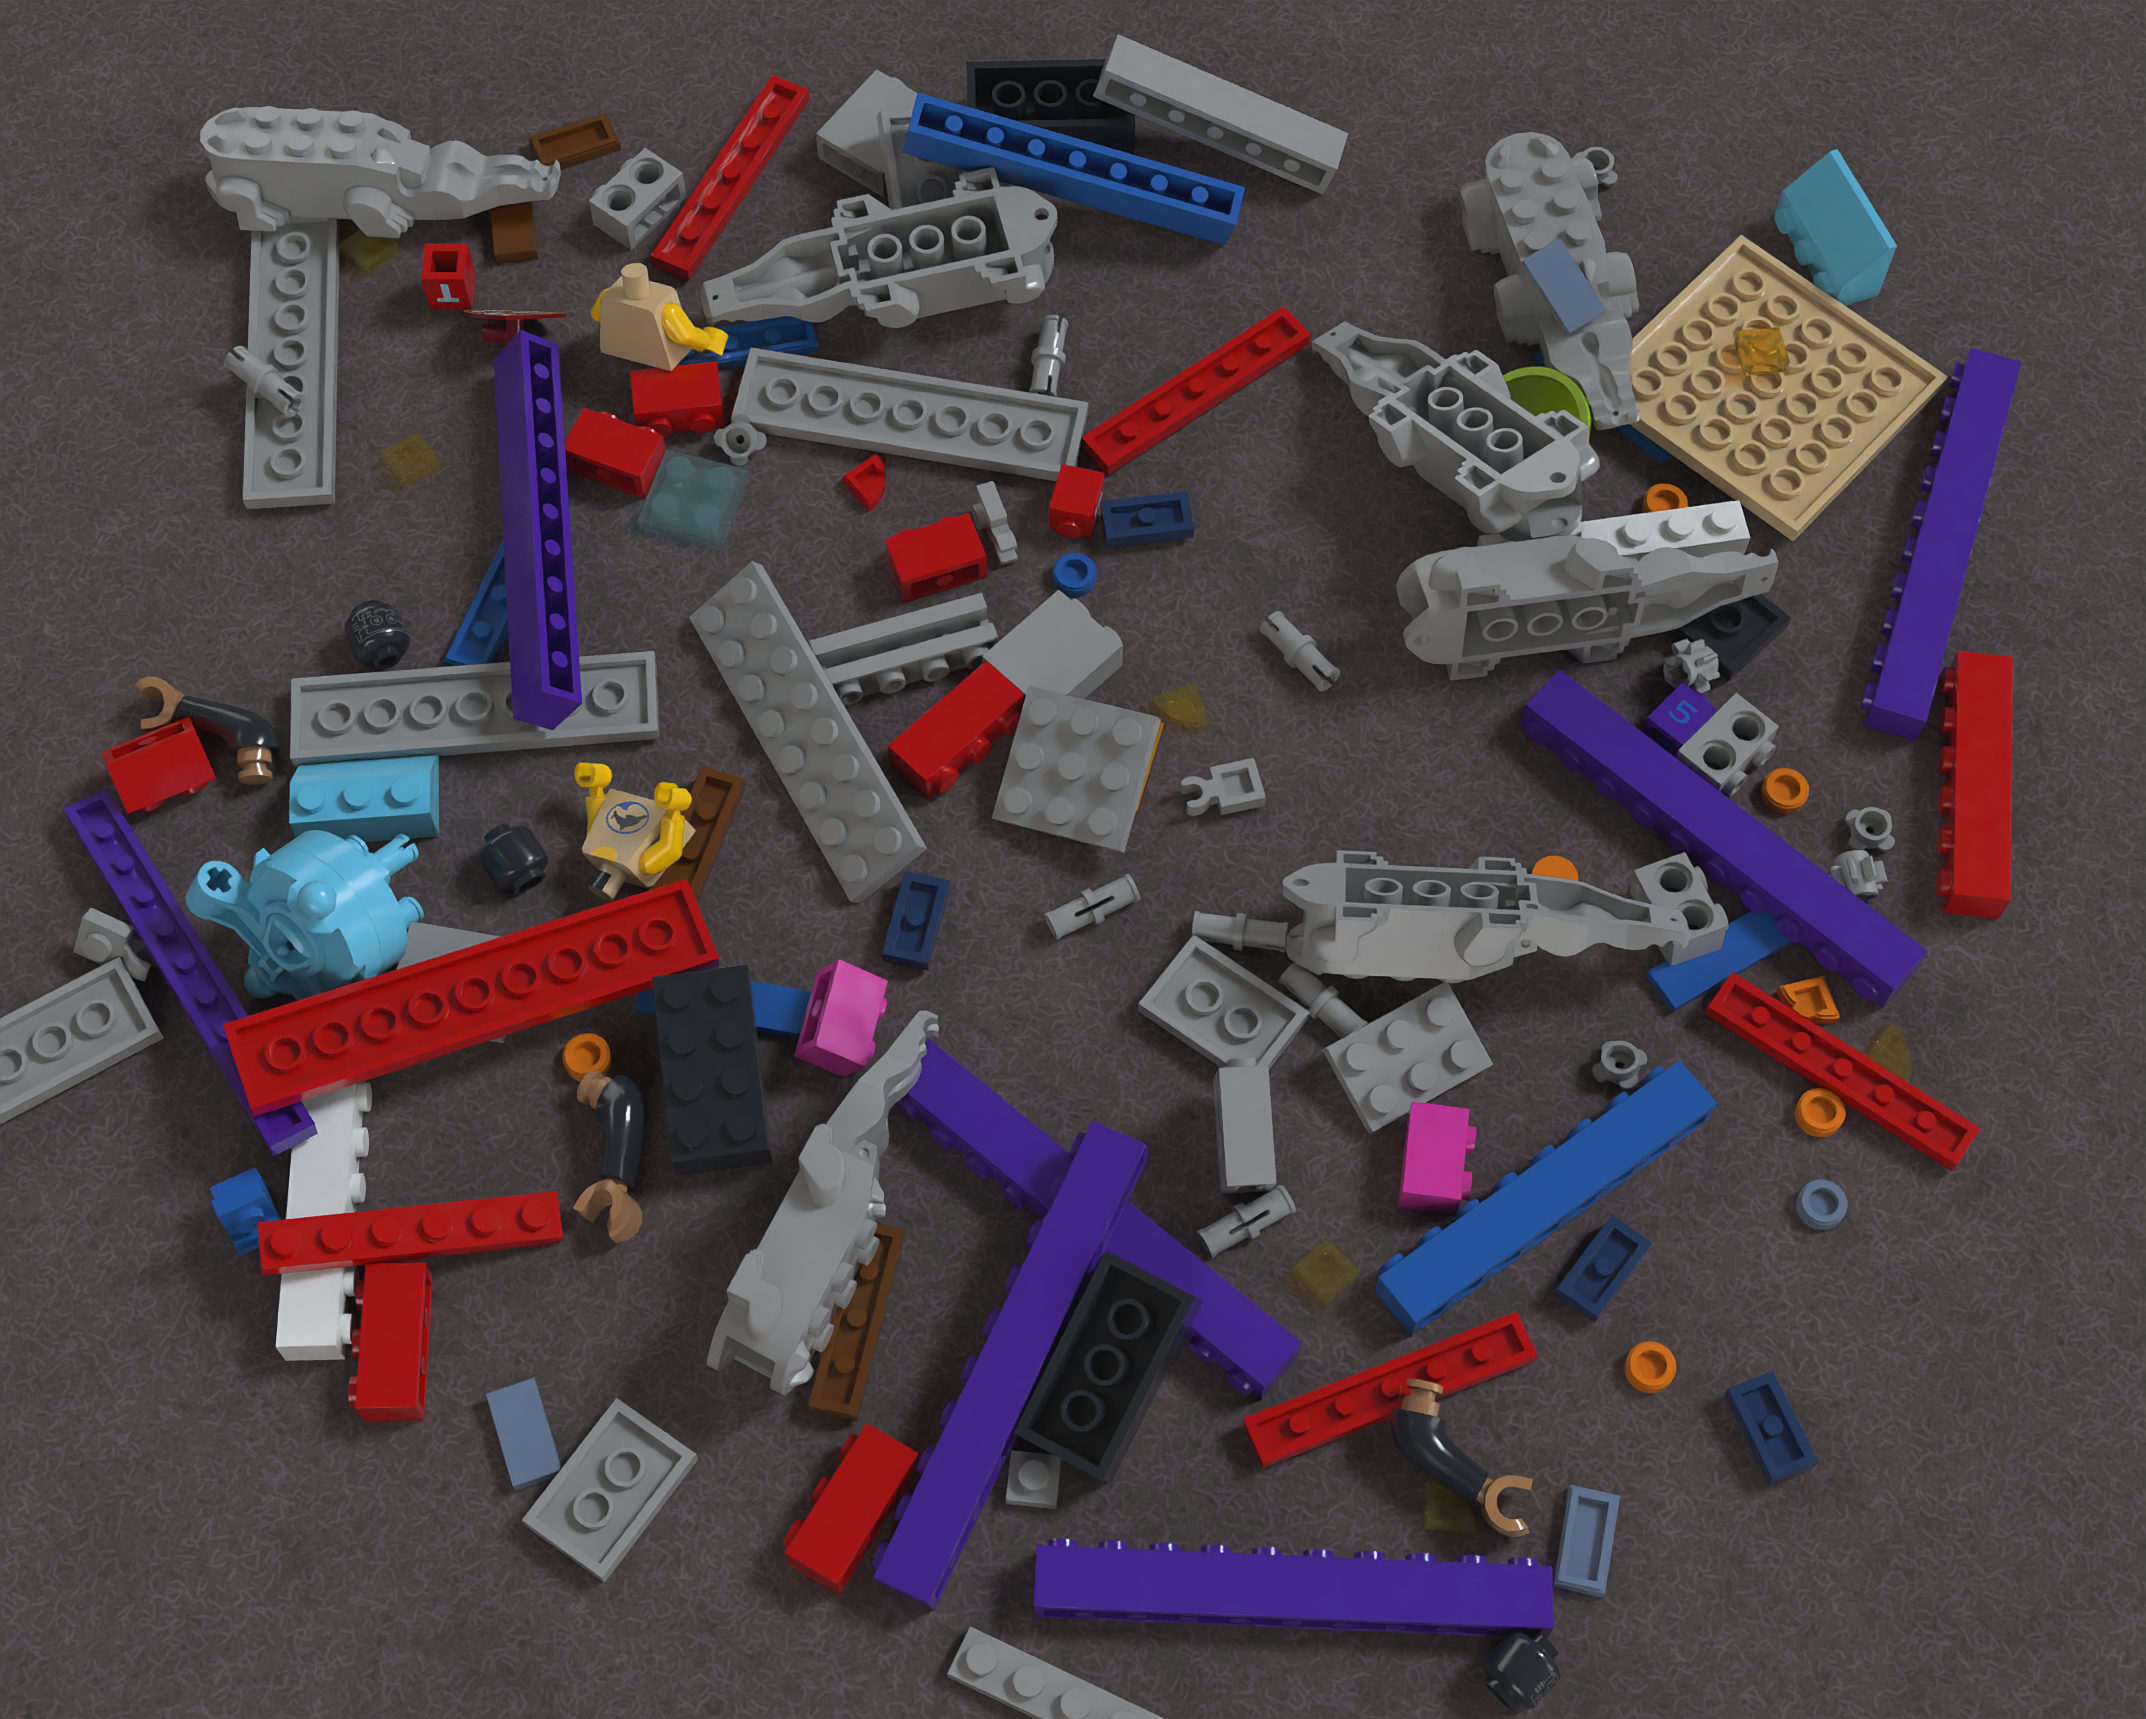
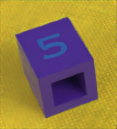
(1678, 718)

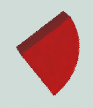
(867, 482)

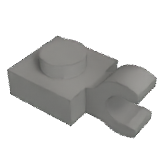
(106, 938)

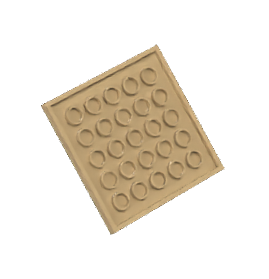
(1782, 437)

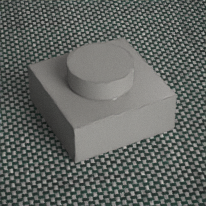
(1033, 1479)

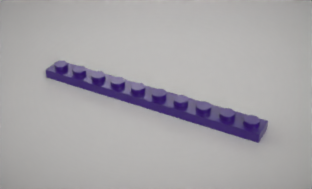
(176, 952)

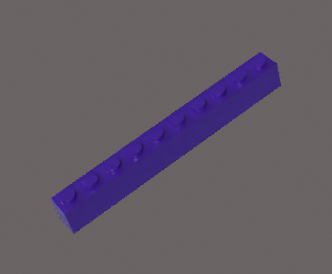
(536, 533)
(1942, 545)
(1722, 839)
(1026, 1164)
(1003, 1378)
(1292, 1590)

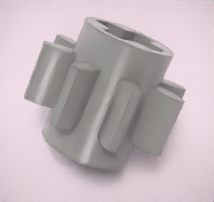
(1692, 665)
(1859, 874)

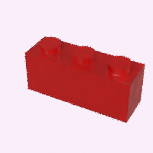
(957, 731)
(392, 1342)
(850, 1507)

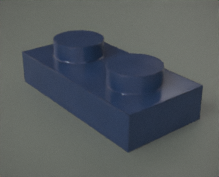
(1147, 519)
(916, 920)
(1603, 1268)
(1771, 1428)

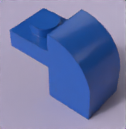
(240, 1205)

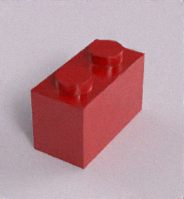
(678, 399)
(614, 452)
(936, 557)
(159, 766)

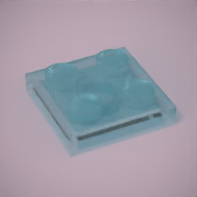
(693, 499)

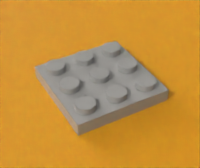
(1076, 769)

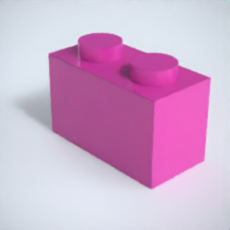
(842, 1018)
(1435, 1158)

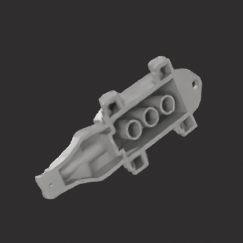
(355, 168)
(1522, 205)
(900, 260)
(1466, 433)
(1561, 596)
(1455, 920)
(822, 1229)

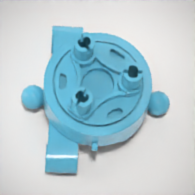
(312, 912)

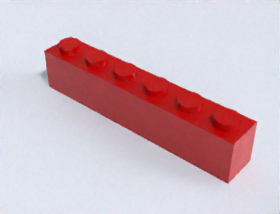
(1976, 785)

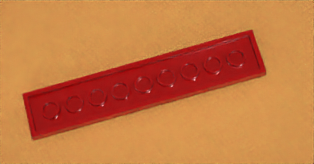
(468, 996)

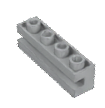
(906, 648)

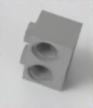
(637, 198)
(1719, 745)
(1692, 901)

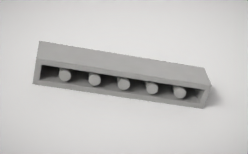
(1220, 114)

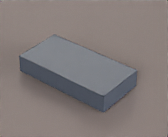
(1563, 286)
(524, 1434)
(1586, 1541)

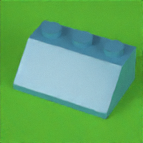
(1836, 231)
(367, 798)

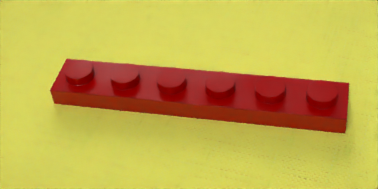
(730, 178)
(1195, 390)
(1843, 1070)
(408, 1233)
(1371, 1394)

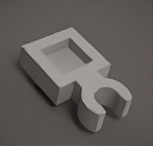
(991, 515)
(1231, 787)

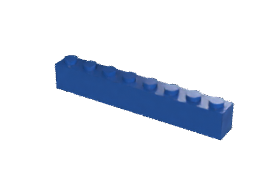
(1073, 169)
(1544, 1197)

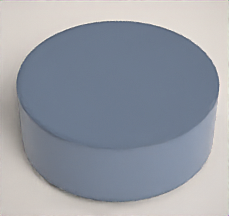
(1821, 1204)

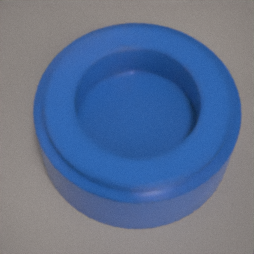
(1074, 575)

